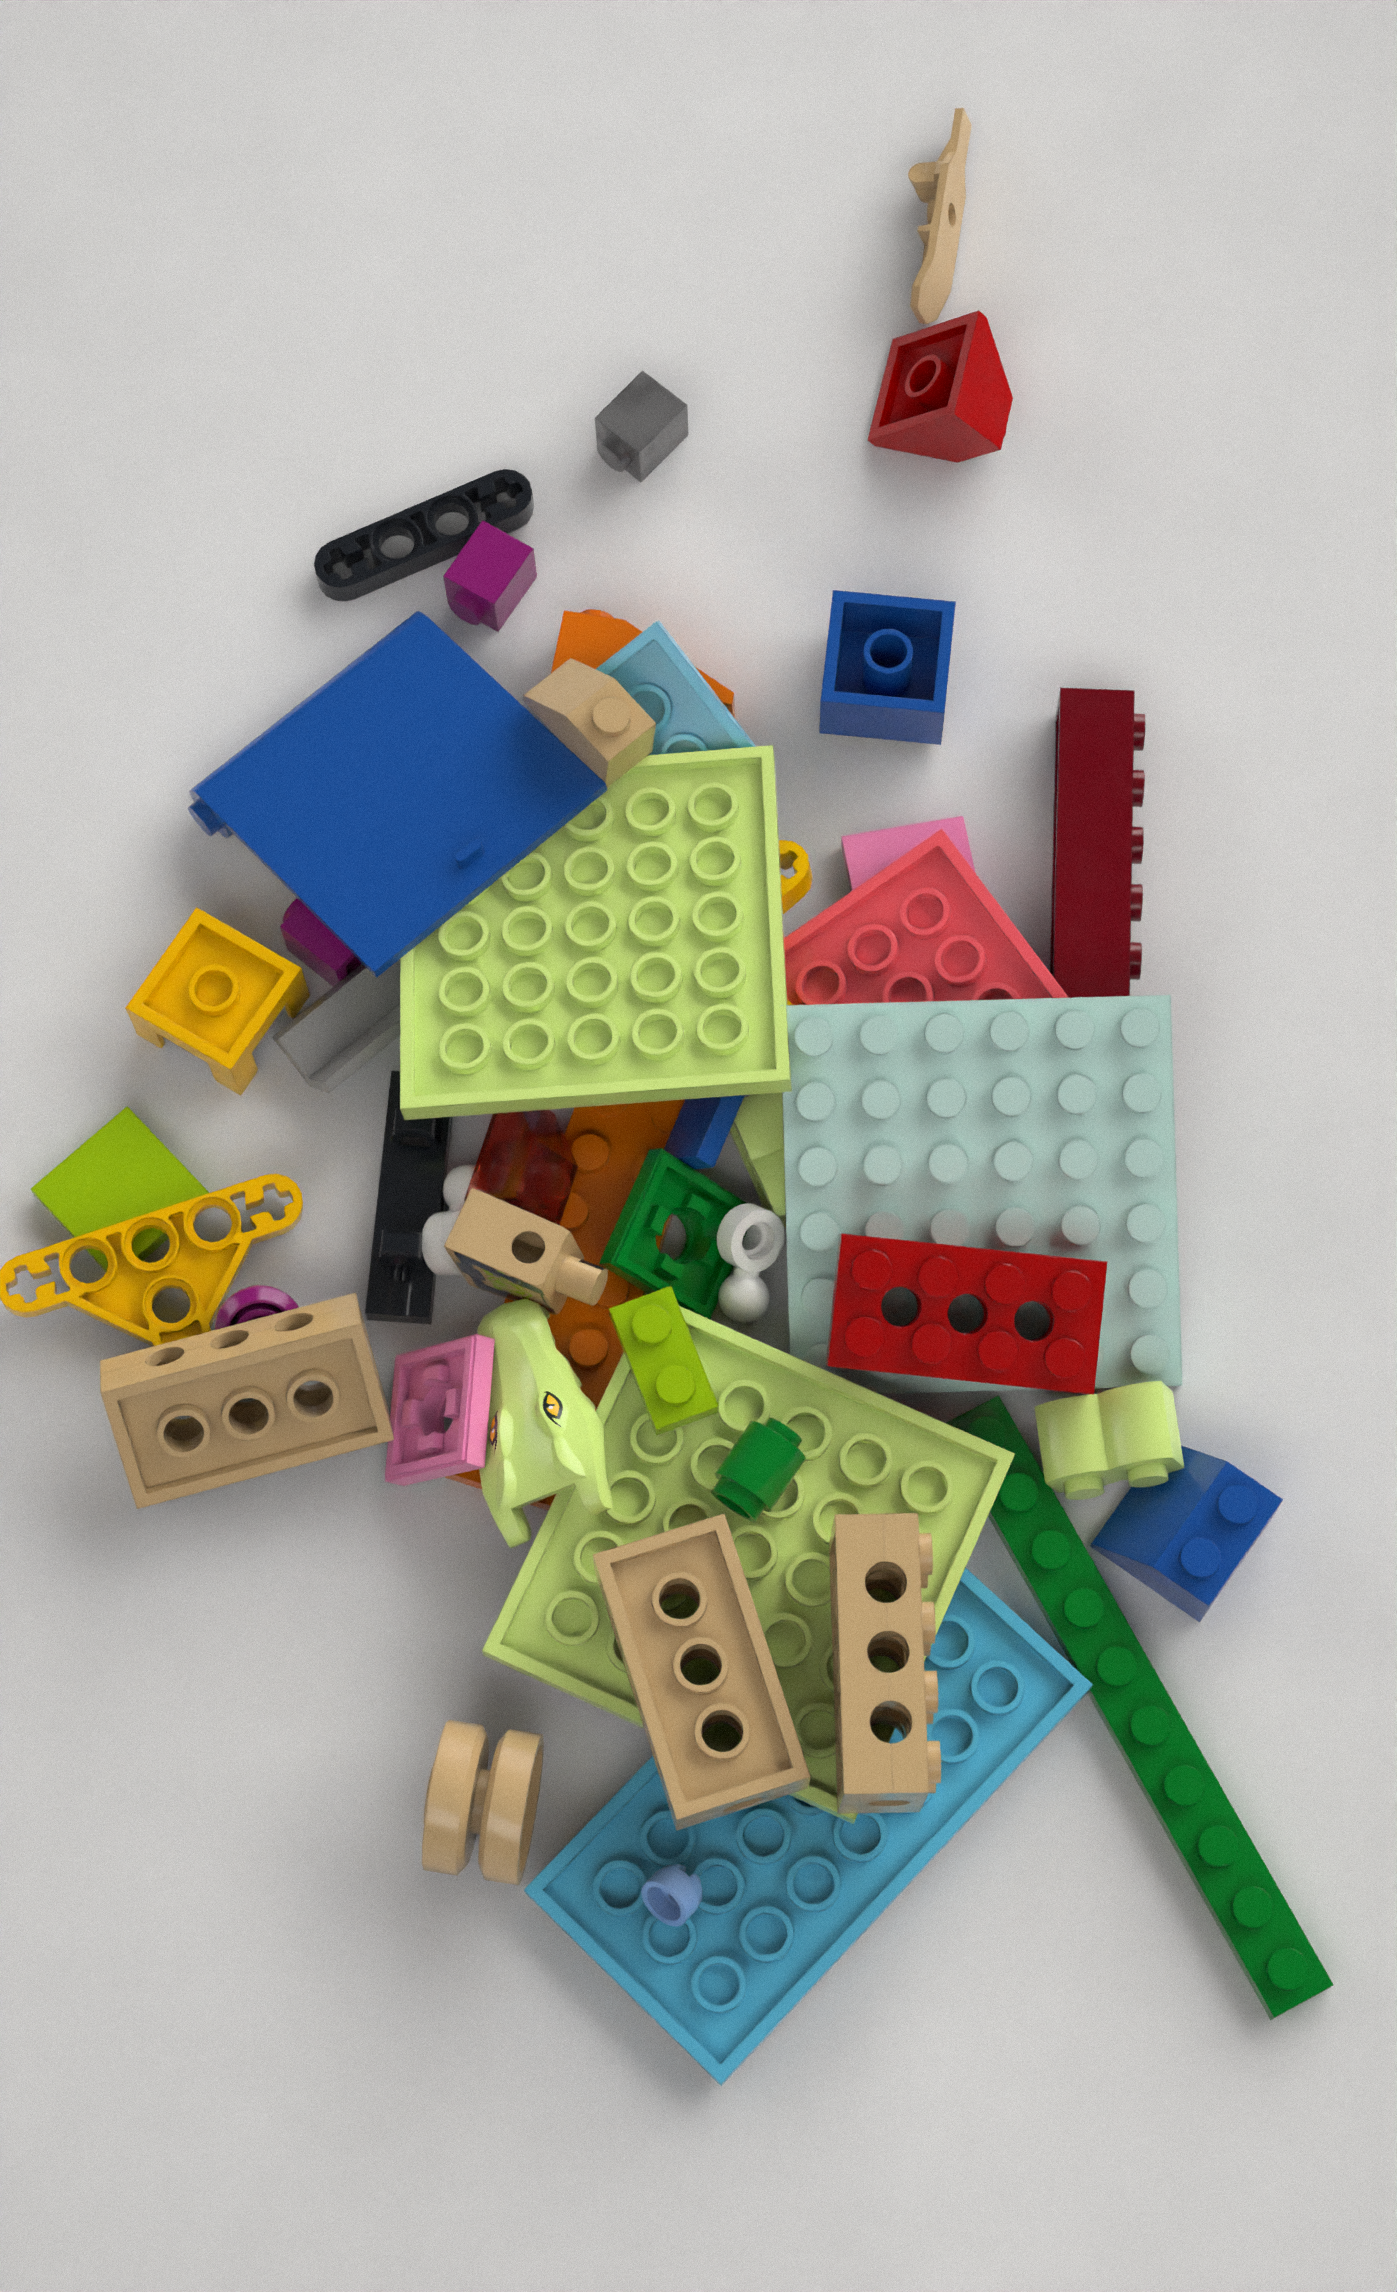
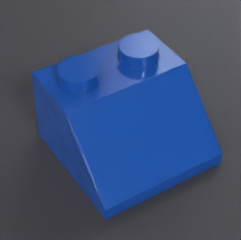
(1188, 1531)

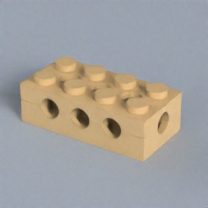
(244, 1440)
(890, 1556)
(725, 1630)

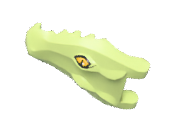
(539, 1423)

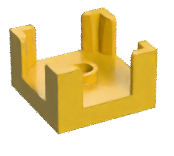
(216, 997)

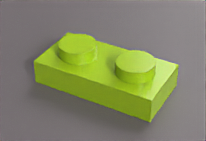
(663, 1360)

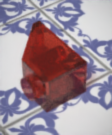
(526, 1163)

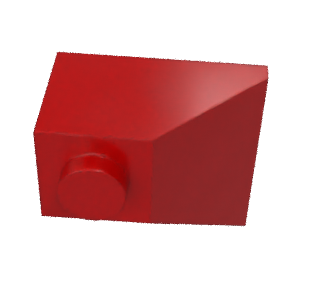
(943, 392)

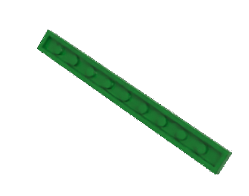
(1147, 1726)

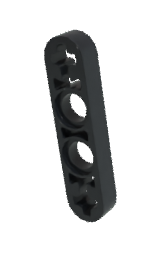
(419, 526)

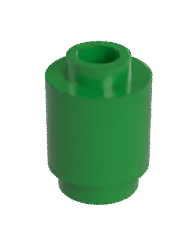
(758, 1468)

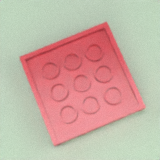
(915, 936)

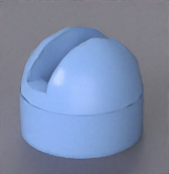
(672, 1894)

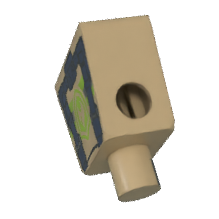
(521, 1255)

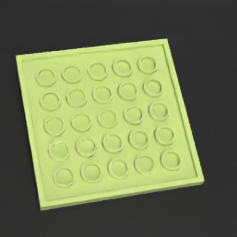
(614, 956)
(859, 1460)

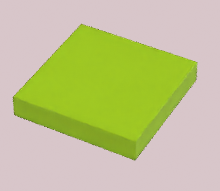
(114, 1179)

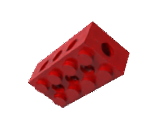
(991, 1353)

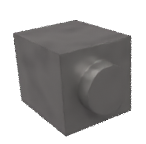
(640, 427)

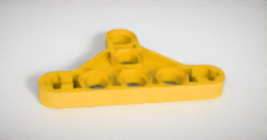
(129, 1286)

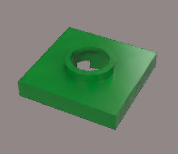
(664, 1189)

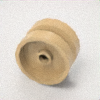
(473, 1801)

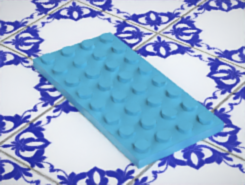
(785, 1878)

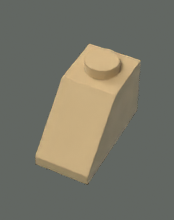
(593, 718)

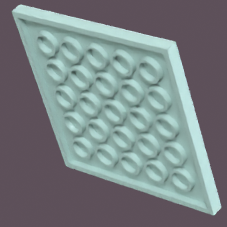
(994, 1133)

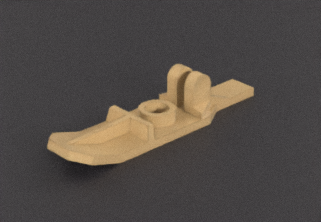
(944, 190)

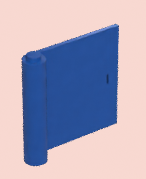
(397, 792)

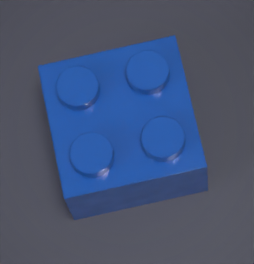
(886, 667)

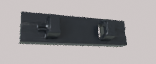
(408, 1194)

